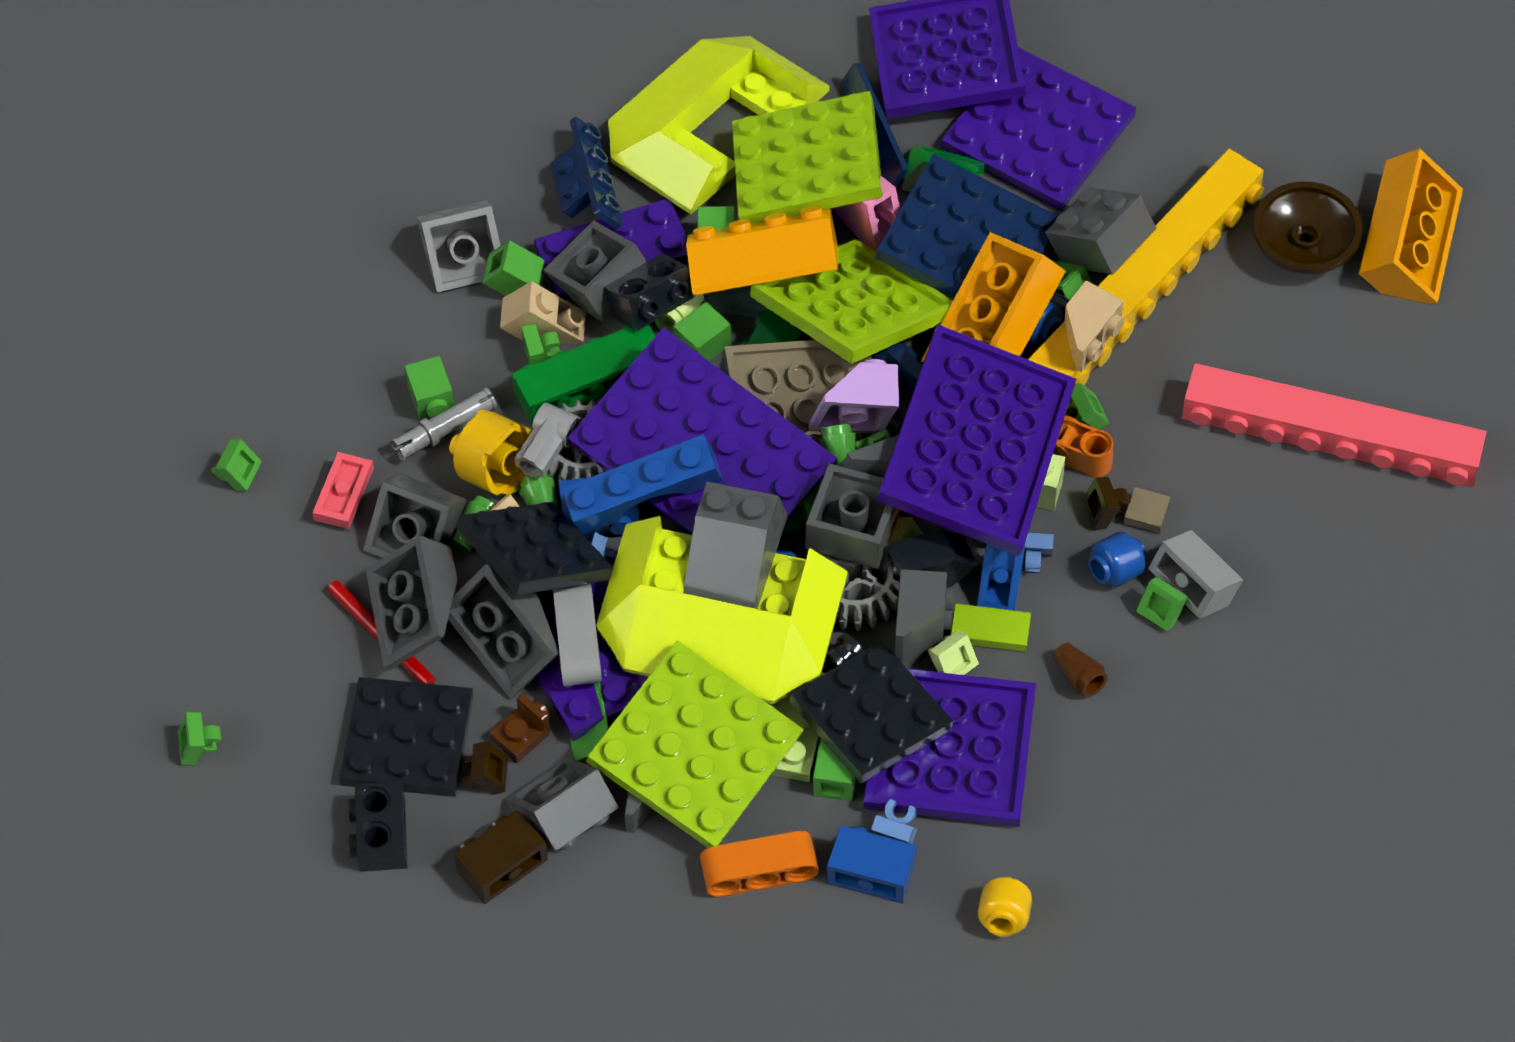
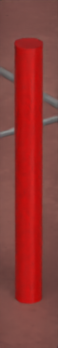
(367, 620)

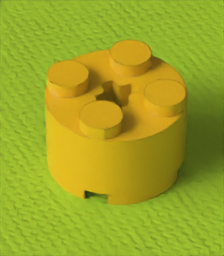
(487, 452)

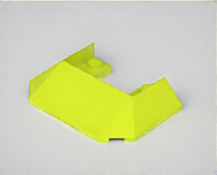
(654, 129)
(759, 648)

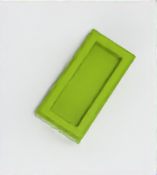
(993, 627)

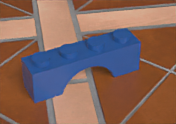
(608, 495)

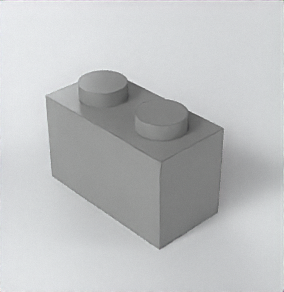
(1196, 572)

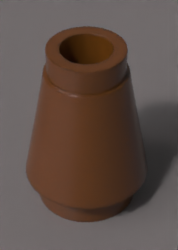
(1080, 670)

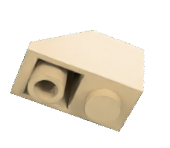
(550, 313)
(1090, 321)

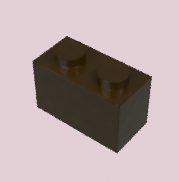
(500, 856)

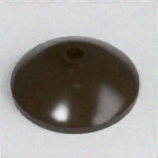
(1310, 214)

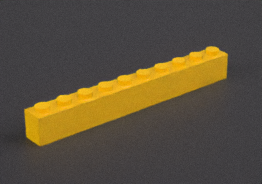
(1167, 253)

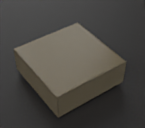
(1147, 510)

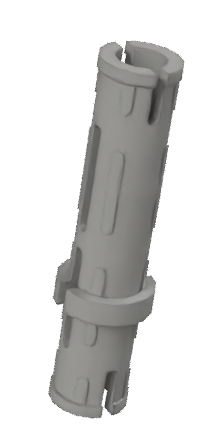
(430, 431)

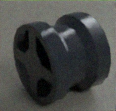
(843, 650)

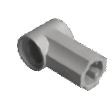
(548, 436)

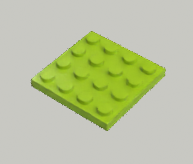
(807, 157)
(857, 306)
(695, 745)

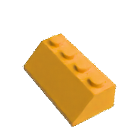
(1411, 228)
(762, 250)
(1003, 295)

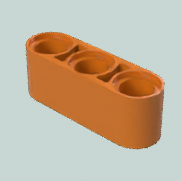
(759, 863)

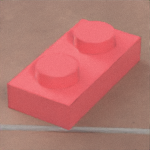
(343, 490)

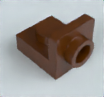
(522, 728)

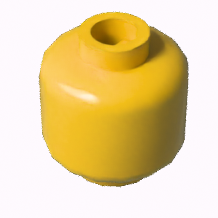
(1004, 906)

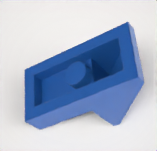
(1000, 579)

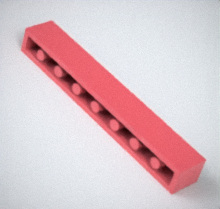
(1333, 425)

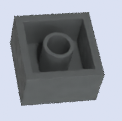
(1101, 229)

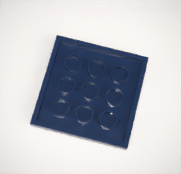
(949, 221)

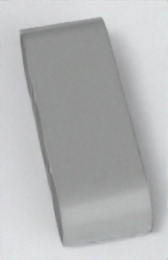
(577, 635)

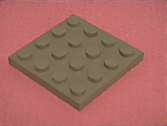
(789, 377)

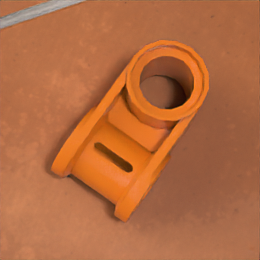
(1077, 444)

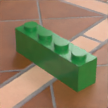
(580, 372)

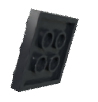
(534, 548)
(871, 711)
(407, 735)

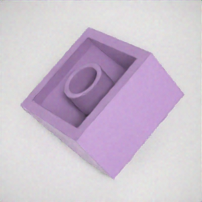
(862, 399)

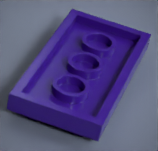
(650, 227)

